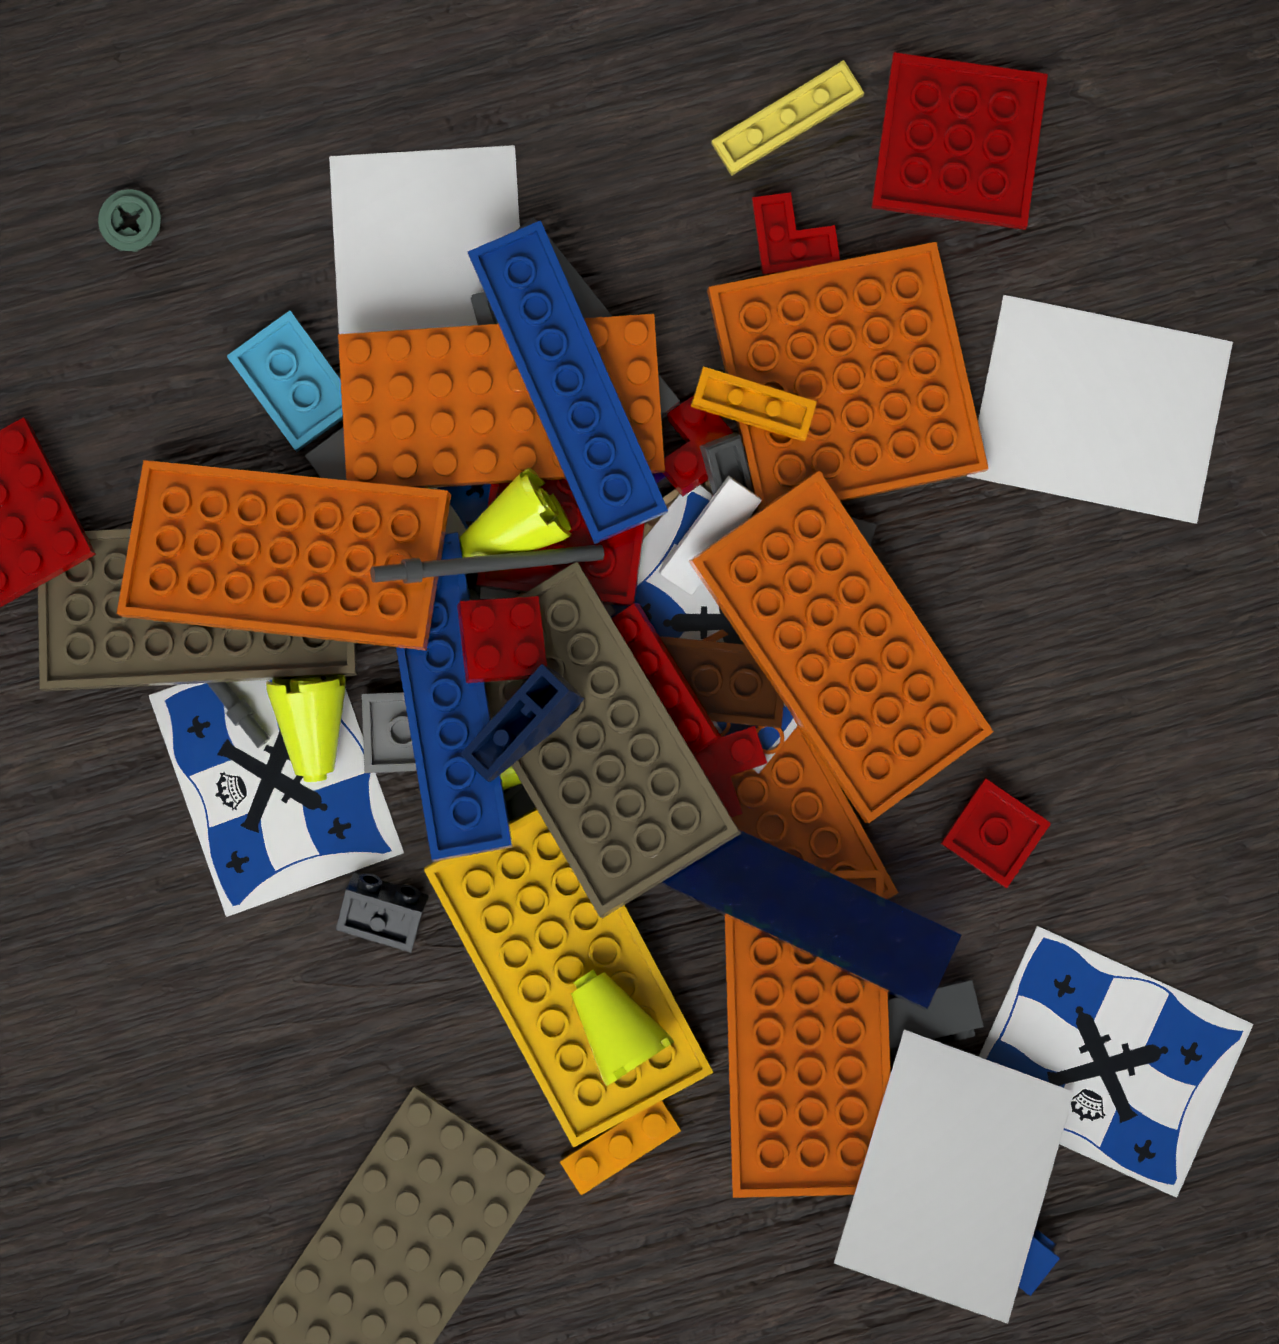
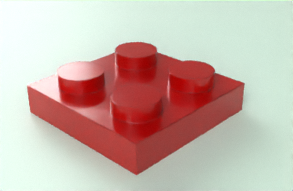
(501, 638)
(995, 833)

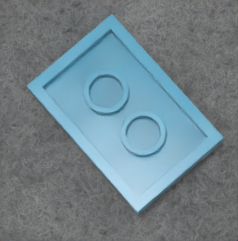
(291, 380)

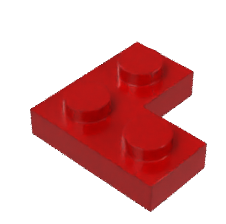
(783, 246)
(697, 427)
(729, 757)

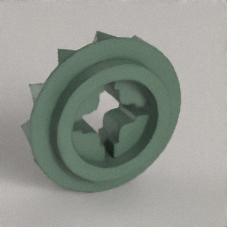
(111, 220)

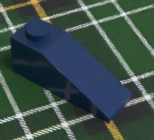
(522, 722)

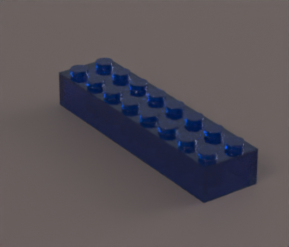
(821, 916)

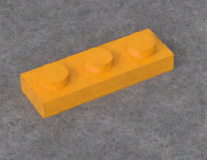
(753, 404)
(619, 1147)

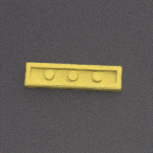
(787, 118)

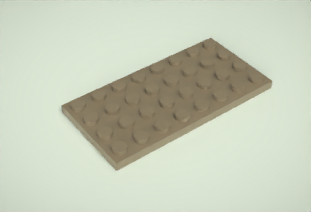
(95, 648)
(617, 771)
(403, 1235)

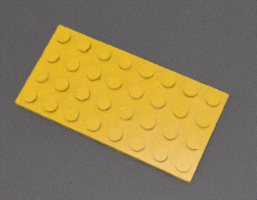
(535, 937)

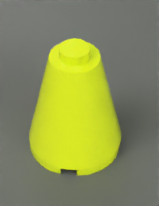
(517, 520)
(309, 721)
(616, 1026)

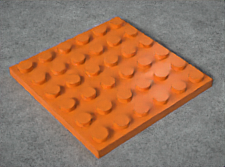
(877, 356)

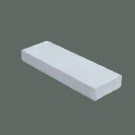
(723, 513)

